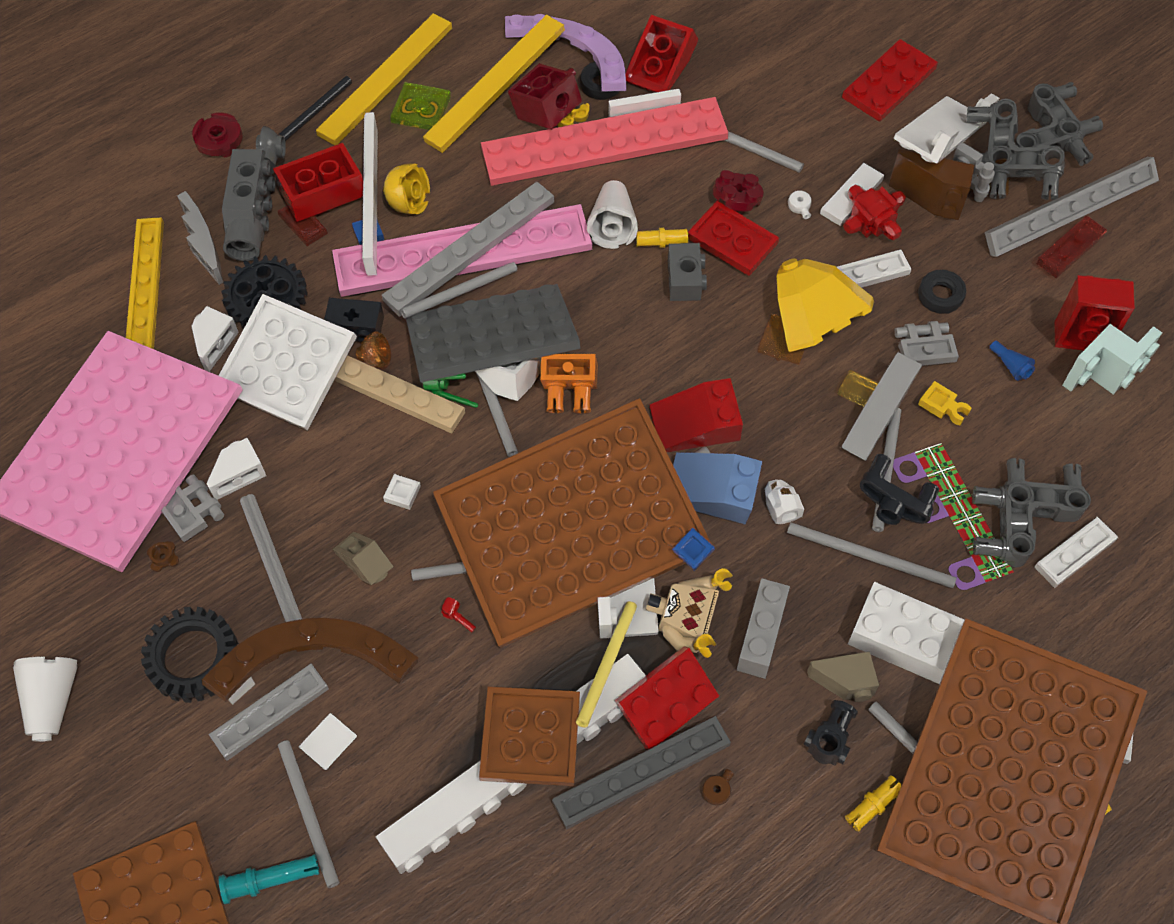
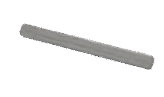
(270, 558)

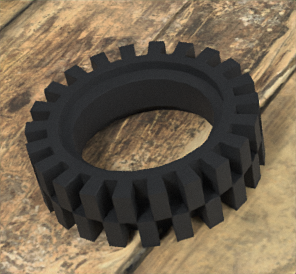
(162, 638)

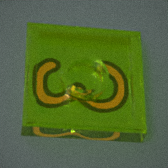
(420, 106)

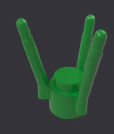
(438, 385)

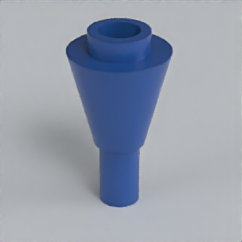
(1018, 364)

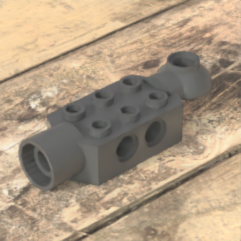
(249, 195)

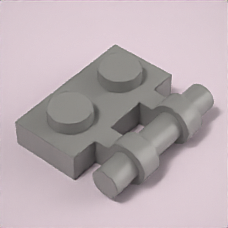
(984, 171)
(927, 350)
(184, 516)

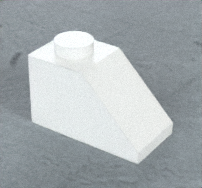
(212, 335)
(235, 469)

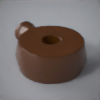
(720, 783)

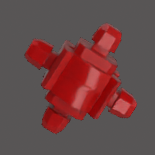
(874, 212)

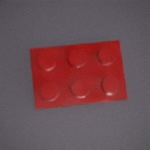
(733, 238)
(667, 698)

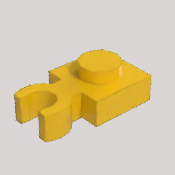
(942, 401)

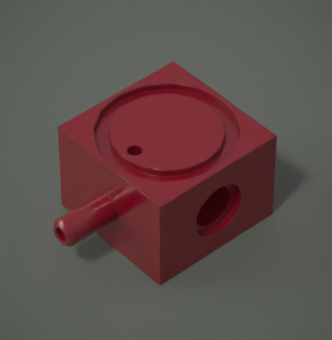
(545, 95)

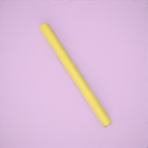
(606, 665)

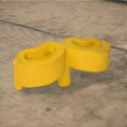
(578, 115)

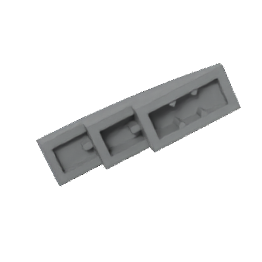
(200, 237)
(881, 406)

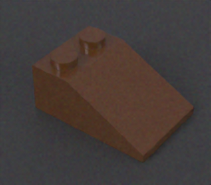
(933, 186)

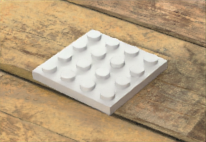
(287, 360)

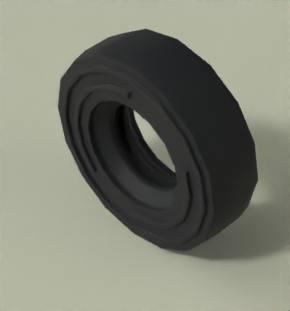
(589, 87)
(938, 304)

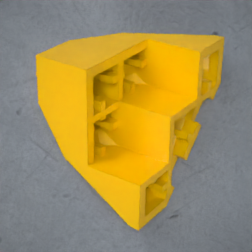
(817, 300)

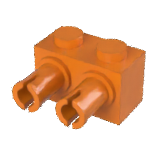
(569, 372)

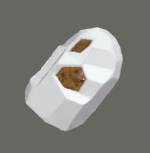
(783, 502)

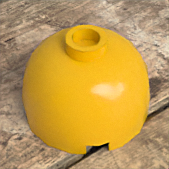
(406, 188)

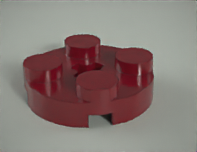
(219, 145)
(738, 190)

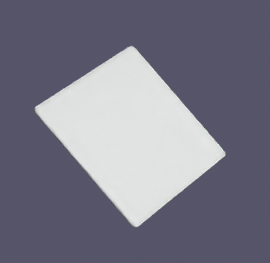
(328, 741)

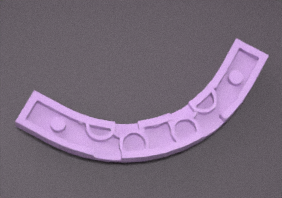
(584, 37)

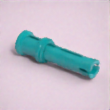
(253, 881)

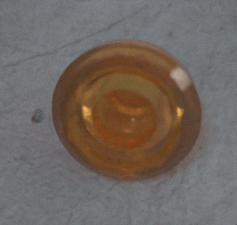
(374, 350)

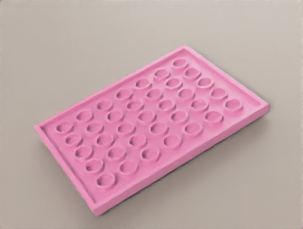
(114, 449)

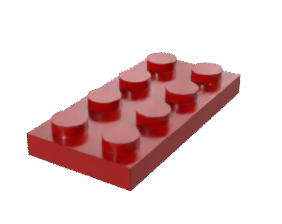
(889, 80)

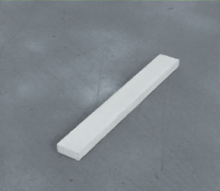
(369, 252)

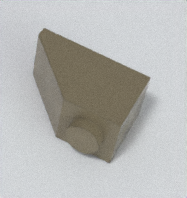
(363, 558)
(846, 676)

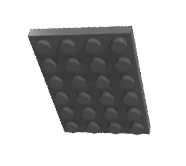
(491, 332)

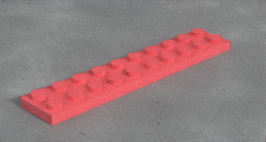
(603, 141)

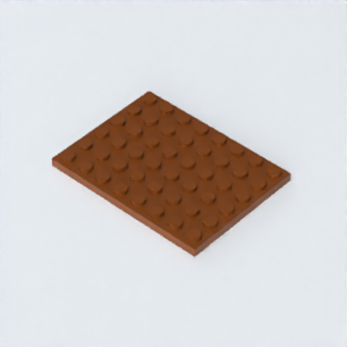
(569, 522)
(1013, 773)

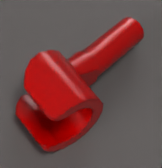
(449, 611)

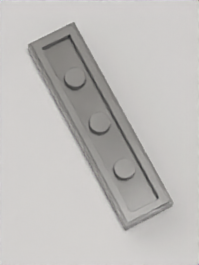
(268, 712)

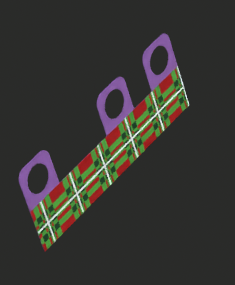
(956, 503)

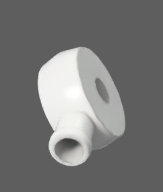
(799, 203)

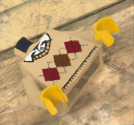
(689, 611)

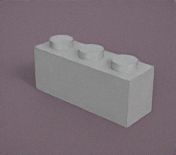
(763, 628)

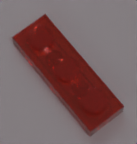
(1071, 246)

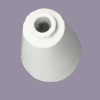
(612, 217)
(43, 693)

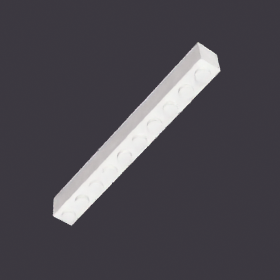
(467, 798)

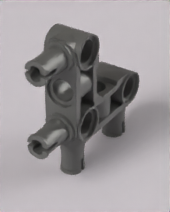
(1058, 123)
(1020, 160)
(1036, 501)

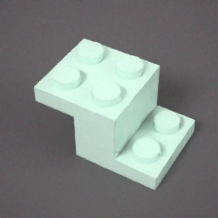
(1113, 359)

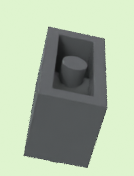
(685, 272)

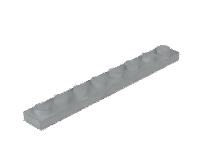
(1071, 206)
(468, 248)

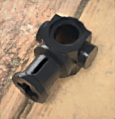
(833, 733)

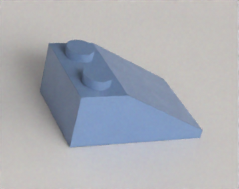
(719, 483)

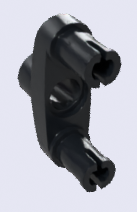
(894, 501)

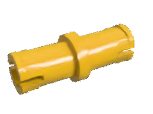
(661, 237)
(873, 803)

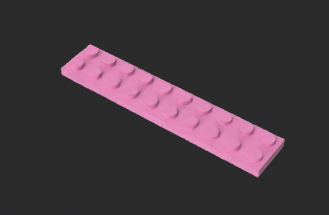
(543, 237)

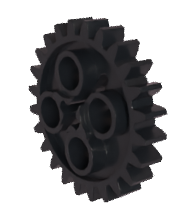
(260, 278)

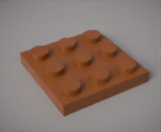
(530, 736)

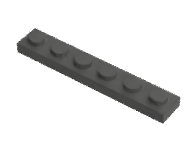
(641, 772)

